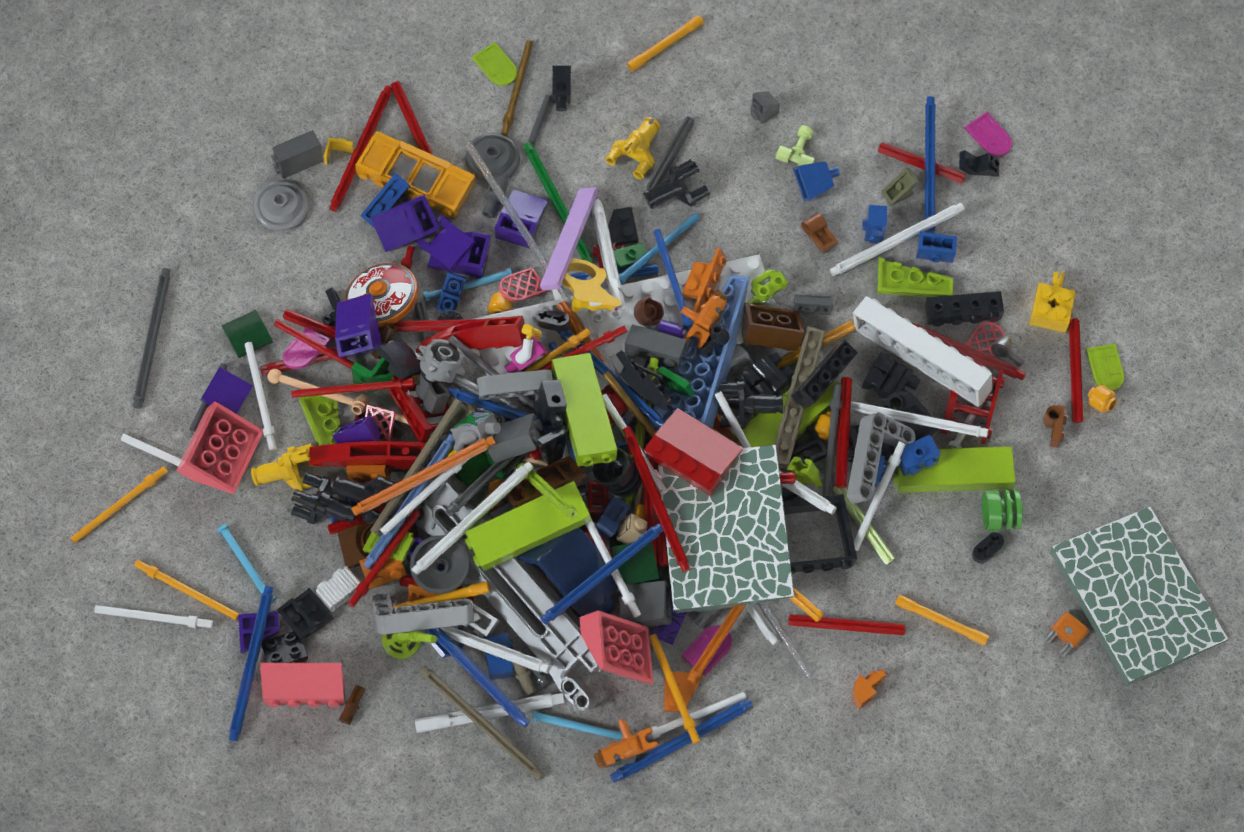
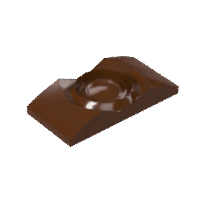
(556, 475)
(354, 539)

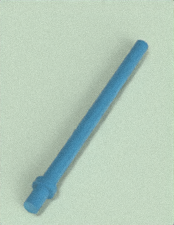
(655, 250)

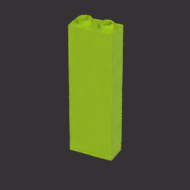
(585, 410)
(764, 427)
(962, 471)
(525, 528)

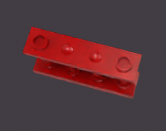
(954, 406)
(413, 414)

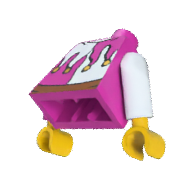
(529, 352)

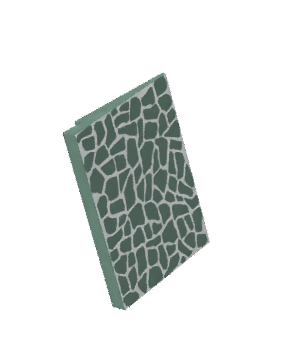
(732, 538)
(1138, 595)

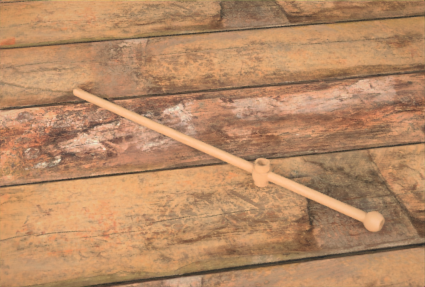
(358, 404)

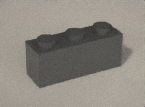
(654, 344)

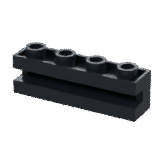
(824, 374)

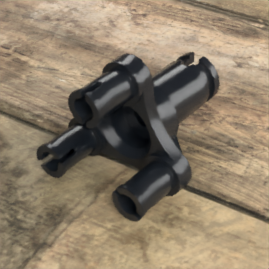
(675, 187)
(748, 403)
(360, 491)
(321, 502)

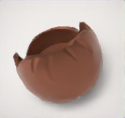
(648, 311)

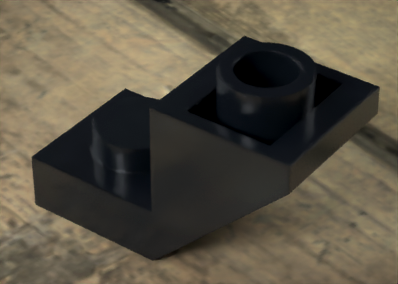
(982, 165)

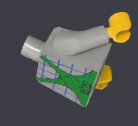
(473, 429)

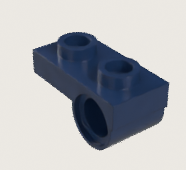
(611, 517)

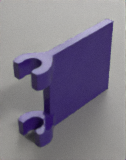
(448, 245)

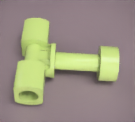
(797, 153)

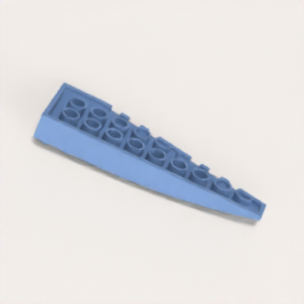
(708, 372)

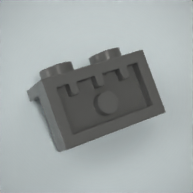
(813, 304)

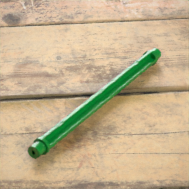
(554, 196)

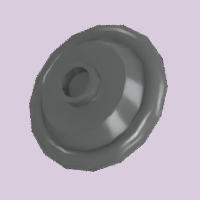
(498, 154)

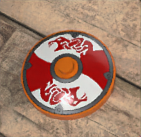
(392, 291)

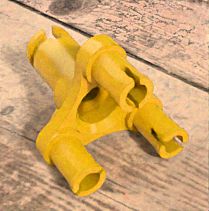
(636, 147)
(285, 468)

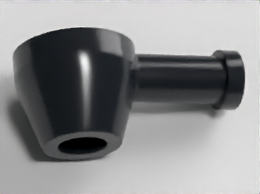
(719, 337)

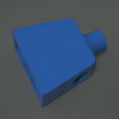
(815, 178)

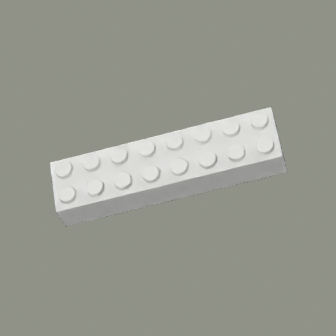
(923, 351)

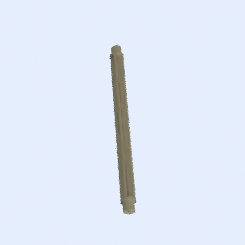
(481, 722)

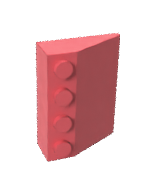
(220, 449)
(618, 645)
(303, 684)

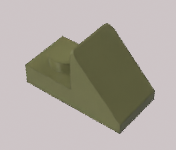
(900, 187)

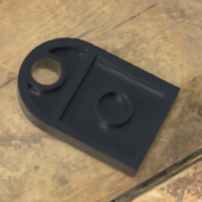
(911, 404)

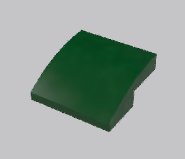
(247, 329)
(640, 567)

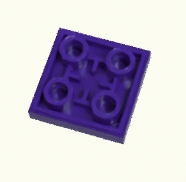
(226, 390)

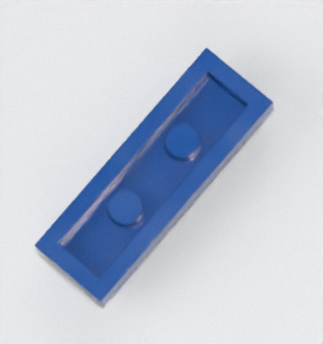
(386, 197)

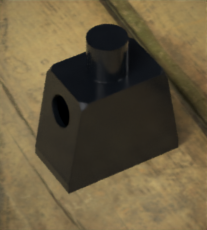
(561, 86)
(550, 403)

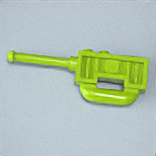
(762, 293)

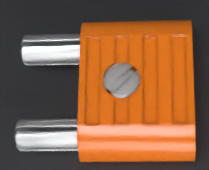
(1069, 631)

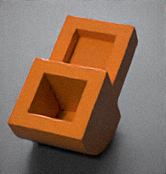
(864, 690)

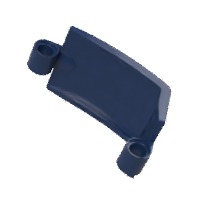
(569, 563)

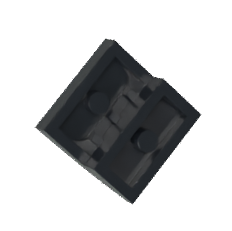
(401, 358)
(305, 614)

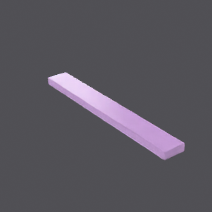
(569, 239)

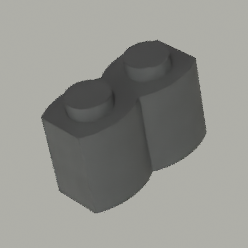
(433, 394)

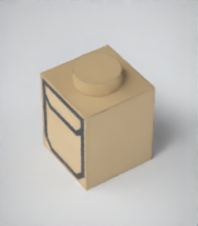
(631, 529)

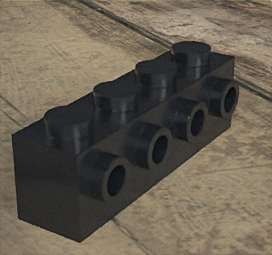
(964, 308)

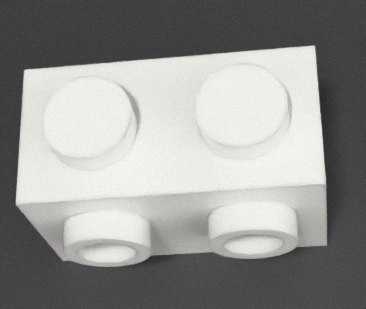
(483, 622)

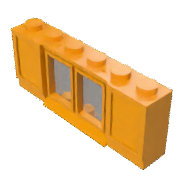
(441, 183)

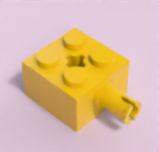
(1052, 305)

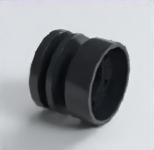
(618, 476)

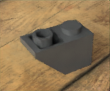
(764, 106)

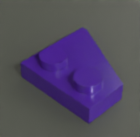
(246, 627)

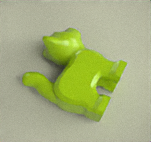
(806, 472)

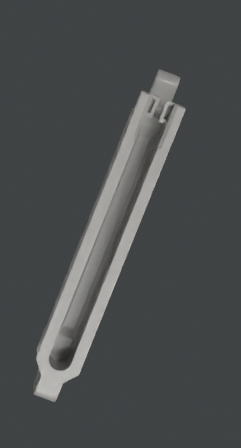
(556, 642)

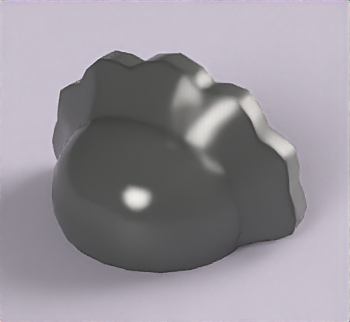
(397, 429)

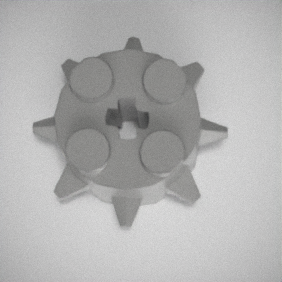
(441, 361)

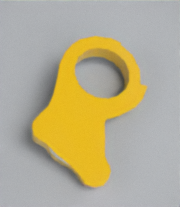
(588, 292)

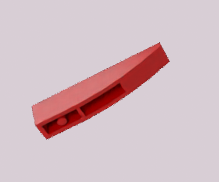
(484, 333)
(389, 453)

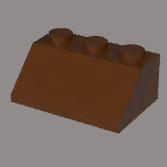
(772, 327)

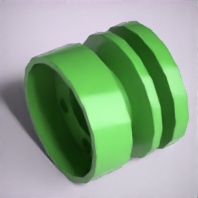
(999, 510)

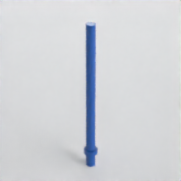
(673, 279)

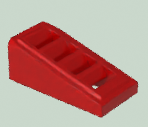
(595, 511)

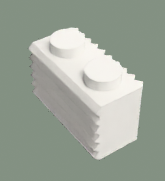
(337, 589)

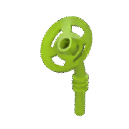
(404, 640)

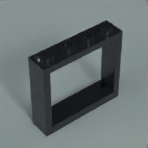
(800, 506)

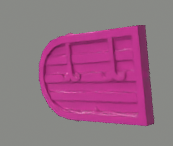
(990, 135)
(299, 354)
(697, 648)

